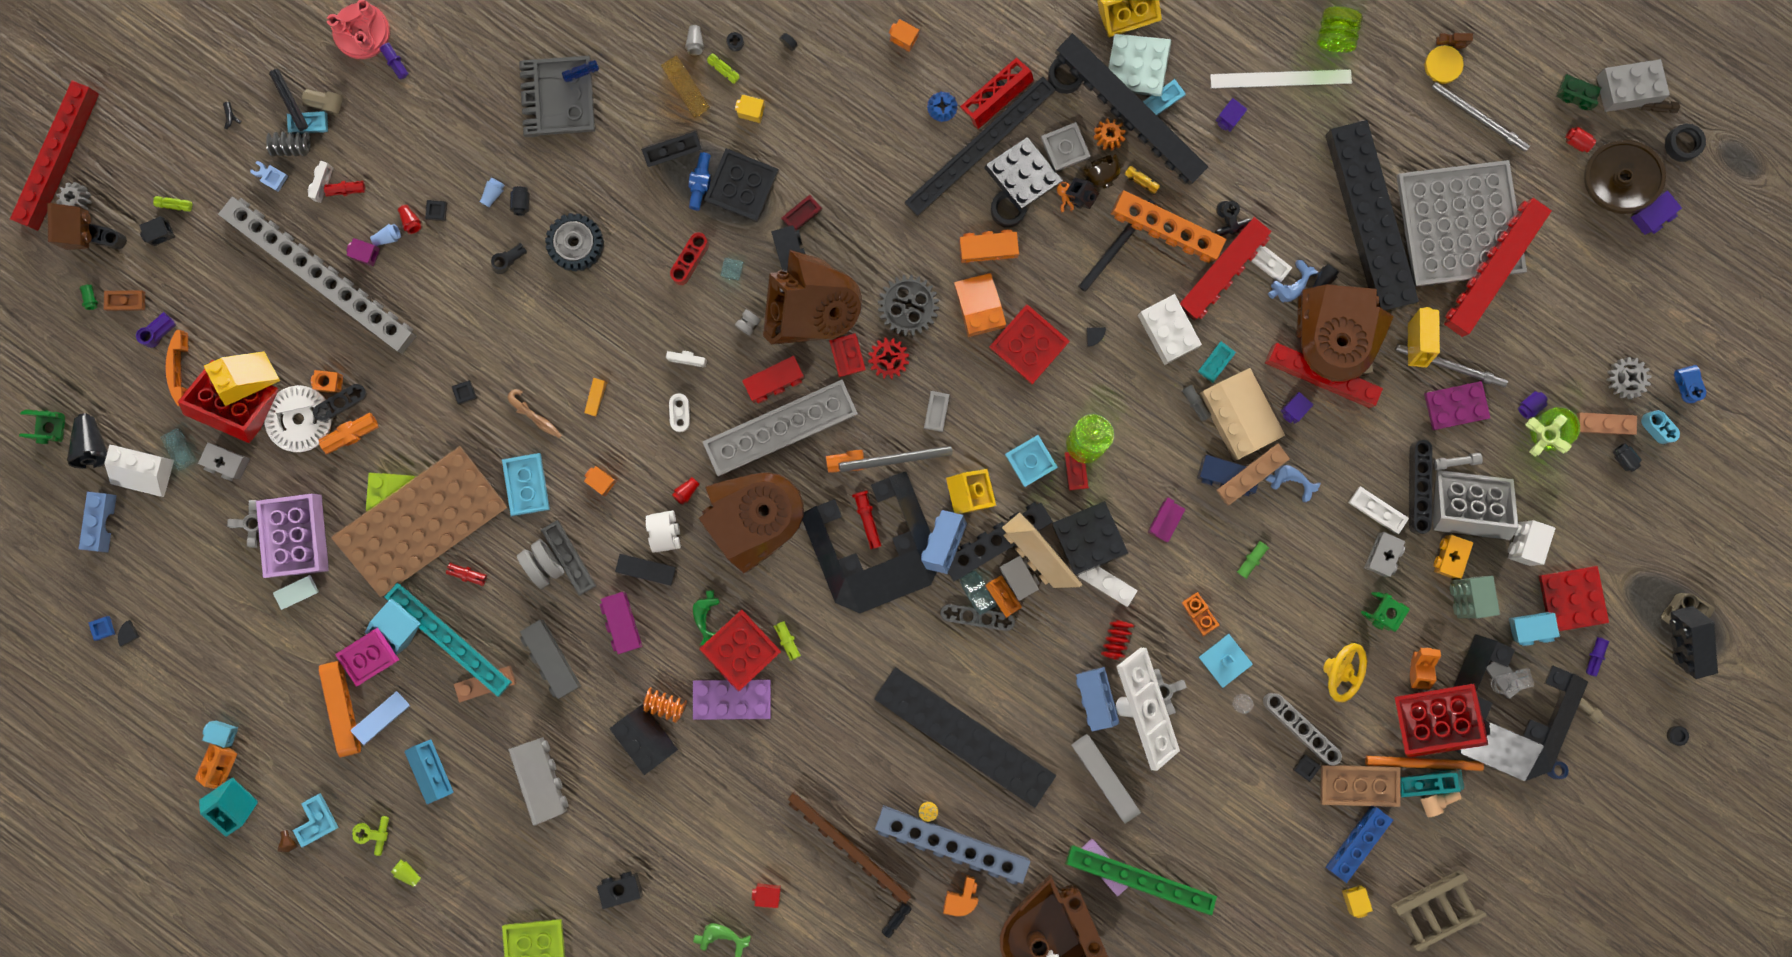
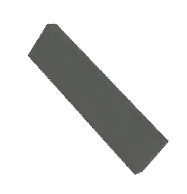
(568, 557)

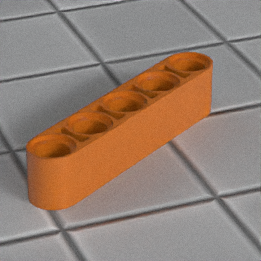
(339, 708)

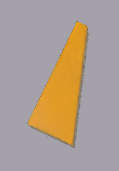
(595, 396)

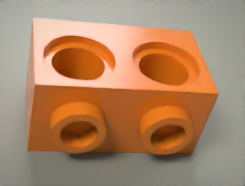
(215, 766)

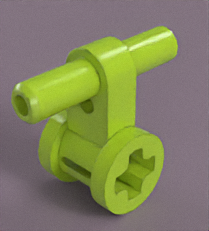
(378, 835)

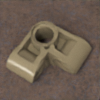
(1677, 603)

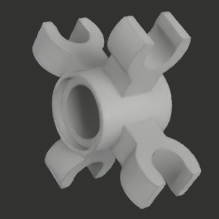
(252, 540)
(1179, 685)

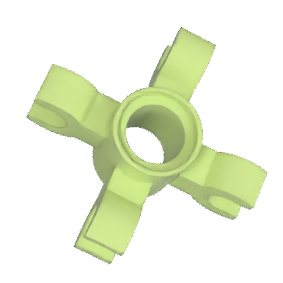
(1556, 441)

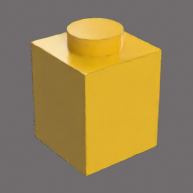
(750, 108)
(1357, 901)

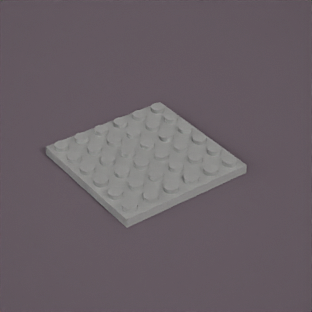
(1455, 219)

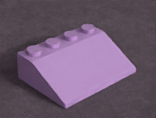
(292, 535)

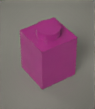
(362, 252)

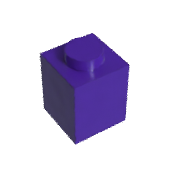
(1231, 115)
(1296, 408)

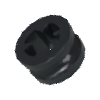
(739, 46)

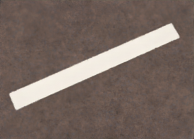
(1280, 78)

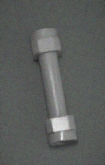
(1443, 463)

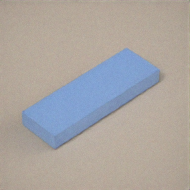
(380, 718)

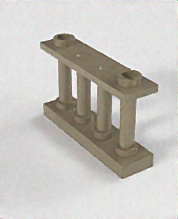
(1421, 899)

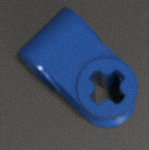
(1690, 381)

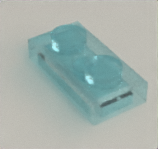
(178, 449)

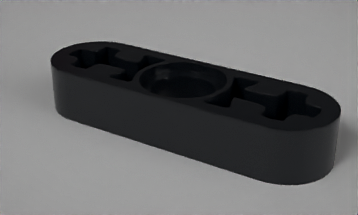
(349, 391)

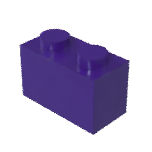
(1653, 217)

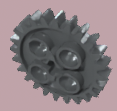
(914, 289)

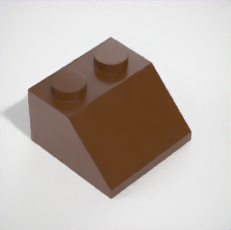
(68, 226)

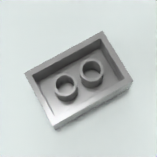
(1632, 85)

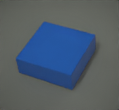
(101, 628)

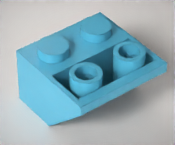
(395, 625)

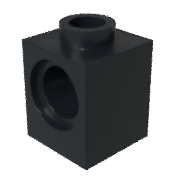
(156, 231)

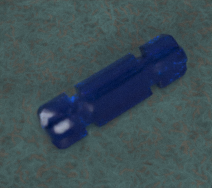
(580, 71)

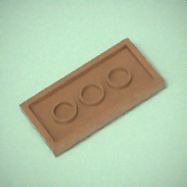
(1360, 785)

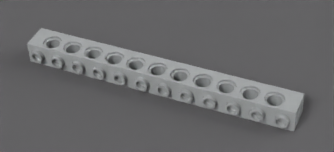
(233, 213)

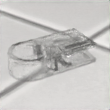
(1516, 680)

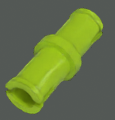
(787, 640)

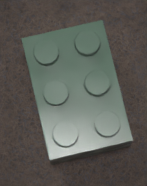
(1474, 597)

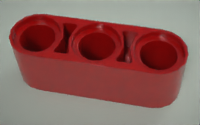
(689, 249)

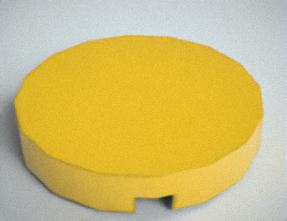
(1444, 64)

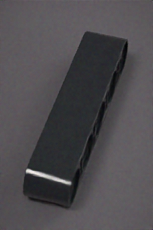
(1415, 495)

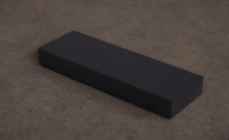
(645, 569)

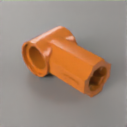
(833, 460)

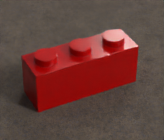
(773, 380)

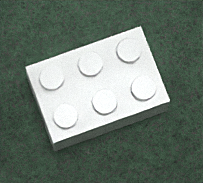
(1169, 329)

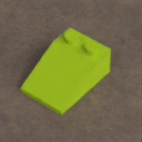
(382, 486)

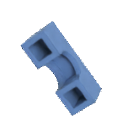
(93, 532)

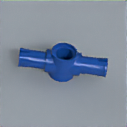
(699, 181)

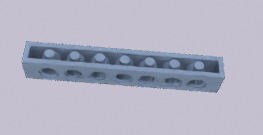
(1014, 875)

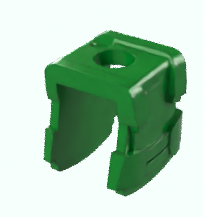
(42, 419)
(1380, 619)

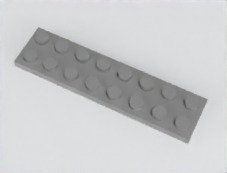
(780, 428)

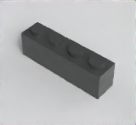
(550, 659)

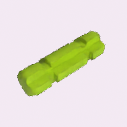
(723, 68)
(171, 203)

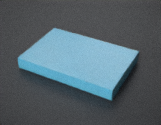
(525, 484)

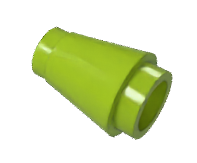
(405, 873)

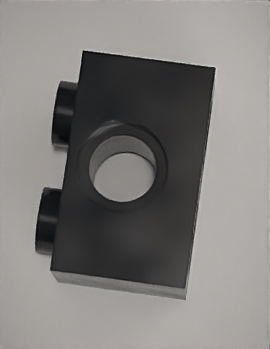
(609, 896)

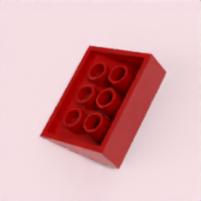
(239, 419)
(1441, 721)

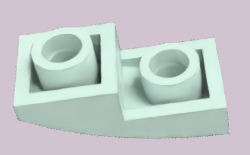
(295, 592)

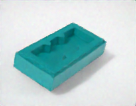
(1216, 362)

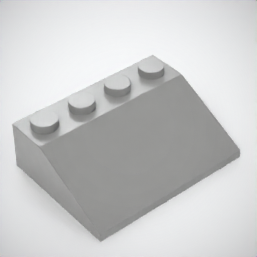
(1474, 505)
(538, 780)

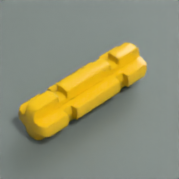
(1142, 179)

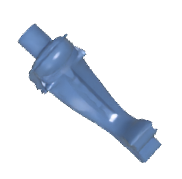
(1288, 293)
(1286, 473)

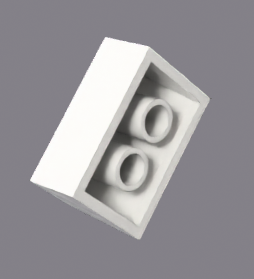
(138, 470)

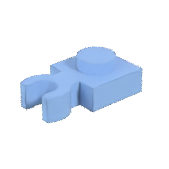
(270, 176)

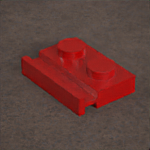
(847, 355)

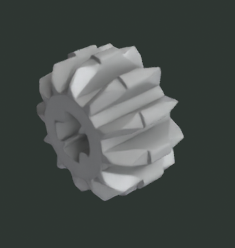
(74, 191)

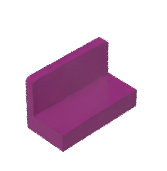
(1166, 520)

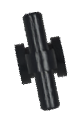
(1232, 225)

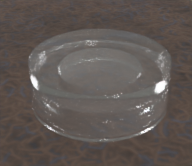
(1243, 703)

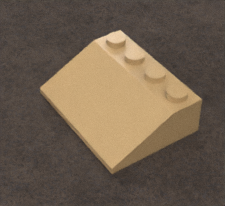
(1242, 414)
(1039, 553)

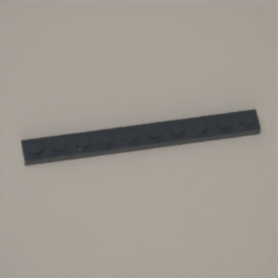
(980, 146)

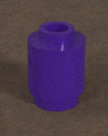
(1533, 405)

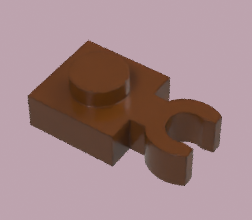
(1457, 40)

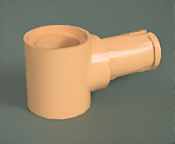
(1436, 803)

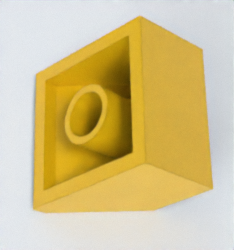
(971, 491)

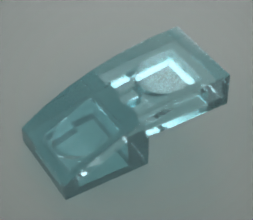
(976, 592)

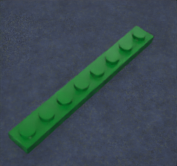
(1141, 880)

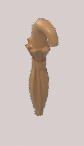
(523, 408)

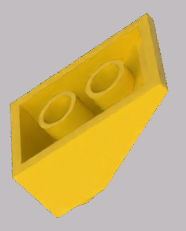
(241, 375)

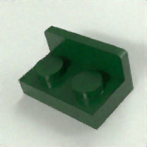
(1578, 92)

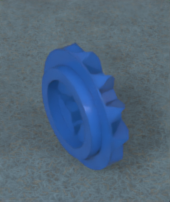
(936, 112)

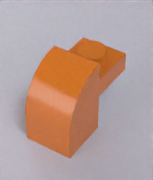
(1423, 668)
(961, 904)

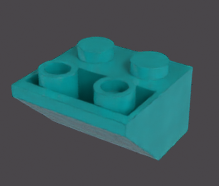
(227, 806)

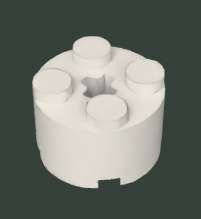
(663, 531)

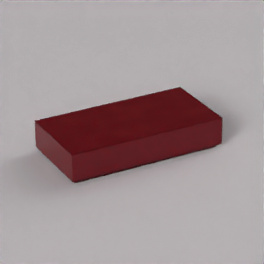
(802, 213)

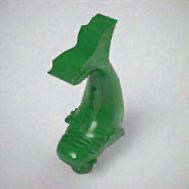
(700, 610)

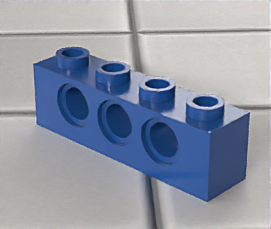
(1359, 843)

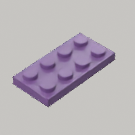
(722, 701)

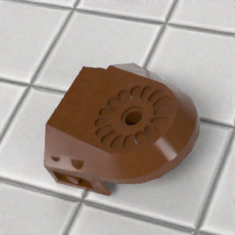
(810, 302)
(1341, 329)
(741, 517)
(1055, 920)

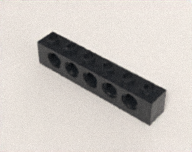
(956, 571)

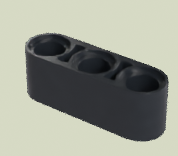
(105, 237)

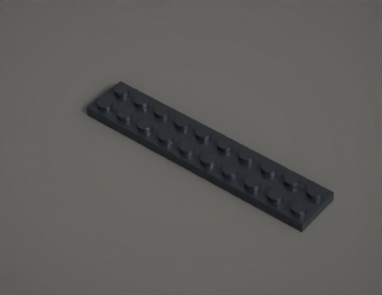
(965, 737)

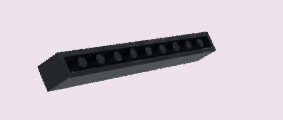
(1130, 109)

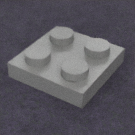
(1065, 147)

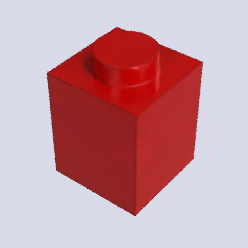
(766, 895)

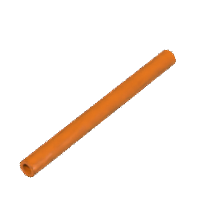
(1424, 763)

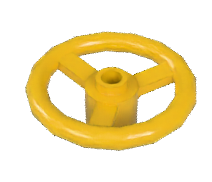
(1343, 671)

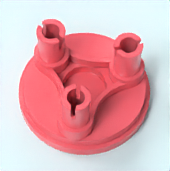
(359, 30)

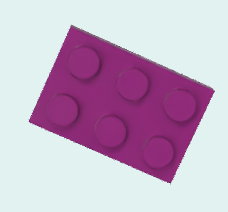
(1457, 405)

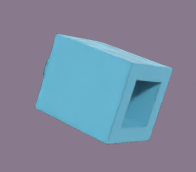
(219, 733)

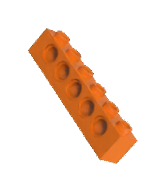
(1213, 242)

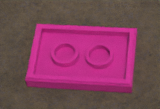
(367, 657)

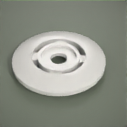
(296, 437)

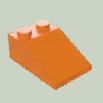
(980, 305)

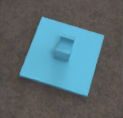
(1225, 660)

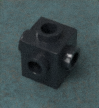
(1082, 193)

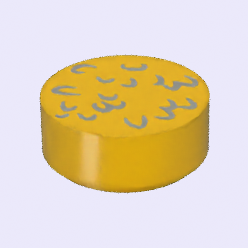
(928, 811)

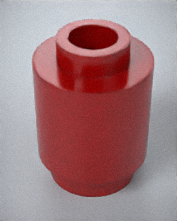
(1580, 139)

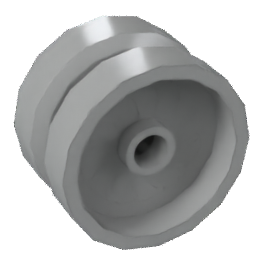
(540, 564)

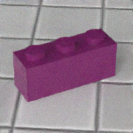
(620, 623)

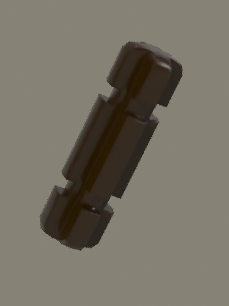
(1664, 106)

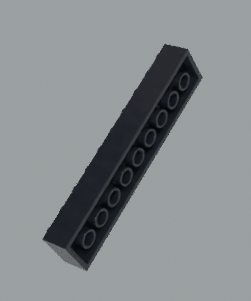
(1371, 215)

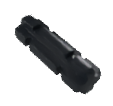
(896, 920)

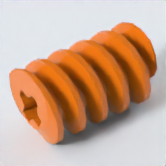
(663, 705)

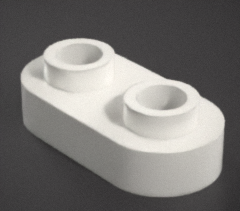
(679, 413)

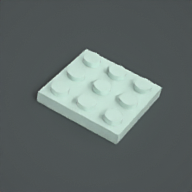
(1140, 62)

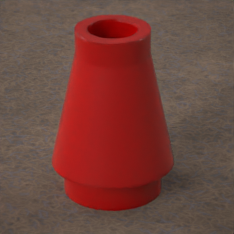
(409, 220)
(685, 491)

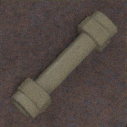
(1593, 713)

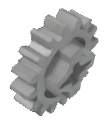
(1621, 380)

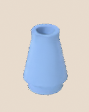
(491, 192)
(386, 235)

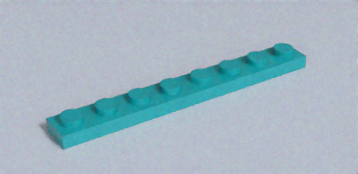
(450, 641)

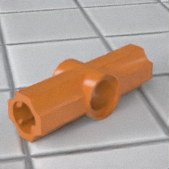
(348, 433)

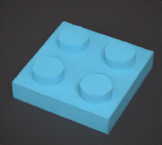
(1031, 461)

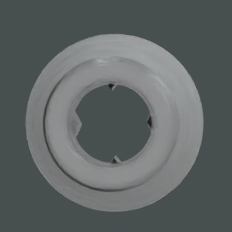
(694, 41)

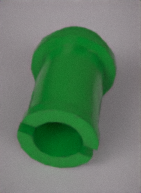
(88, 297)

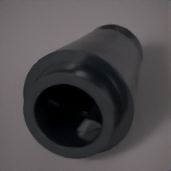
(1326, 276)

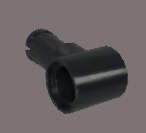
(508, 257)

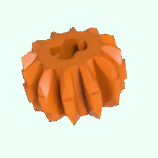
(1116, 130)

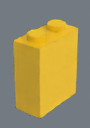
(1423, 337)

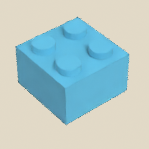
(1534, 627)

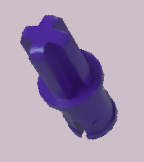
(394, 61)
(1597, 656)

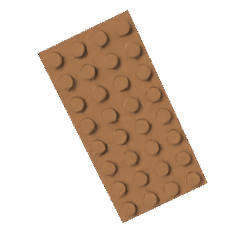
(419, 521)

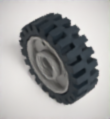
(569, 228)

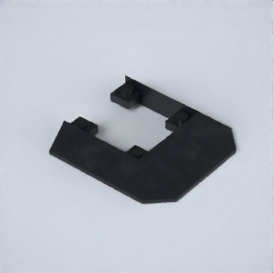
(887, 581)
(1540, 744)

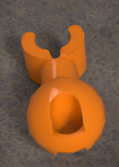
(1065, 199)

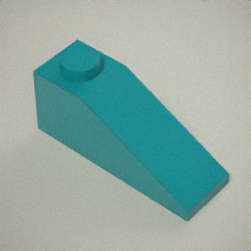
(1432, 783)

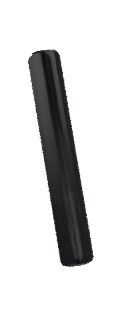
(288, 99)

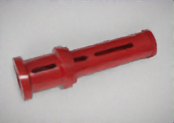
(864, 510)

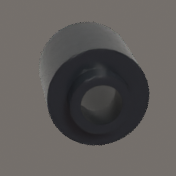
(519, 200)
(1627, 457)

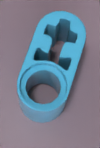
(1664, 430)

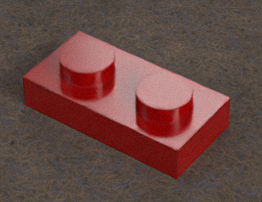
(1076, 473)

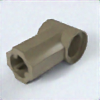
(327, 102)

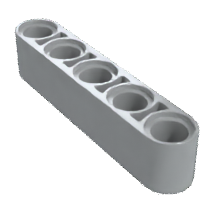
(1310, 733)
(1106, 778)

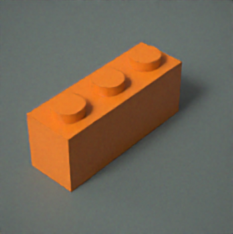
(988, 246)

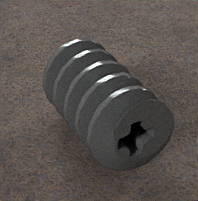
(288, 145)

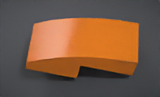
(1200, 614)

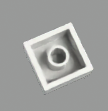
(1531, 543)

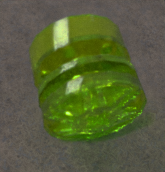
(1339, 29)
(1568, 431)
(1090, 438)

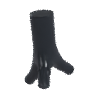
(229, 115)

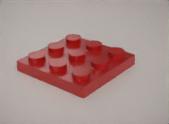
(1029, 344)
(1574, 598)
(739, 650)

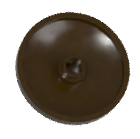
(1625, 176)

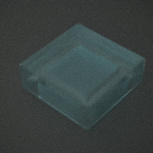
(732, 269)

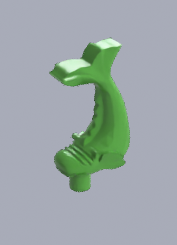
(716, 931)

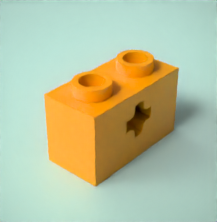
(1460, 551)

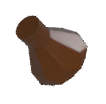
(286, 843)

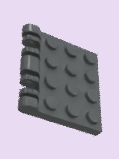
(559, 104)

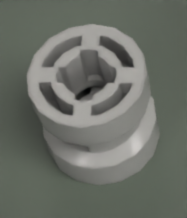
(747, 322)

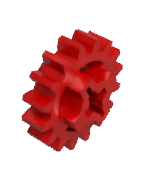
(887, 351)

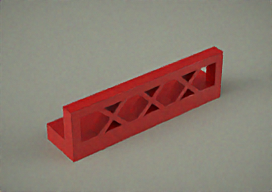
(1000, 98)

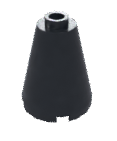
(86, 443)

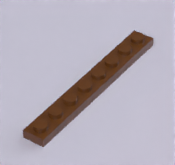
(842, 842)

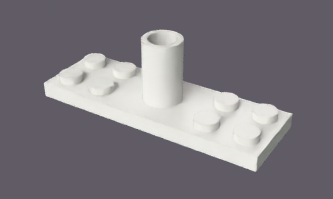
(1147, 707)

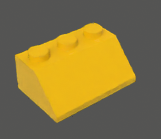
(1127, 15)

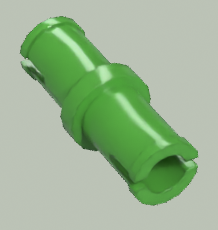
(1253, 559)

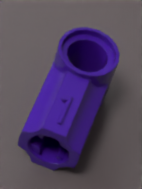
(157, 329)

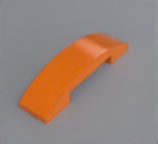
(178, 344)

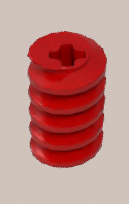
(1117, 640)

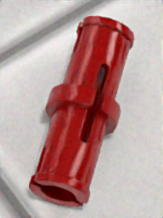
(344, 188)
(466, 574)

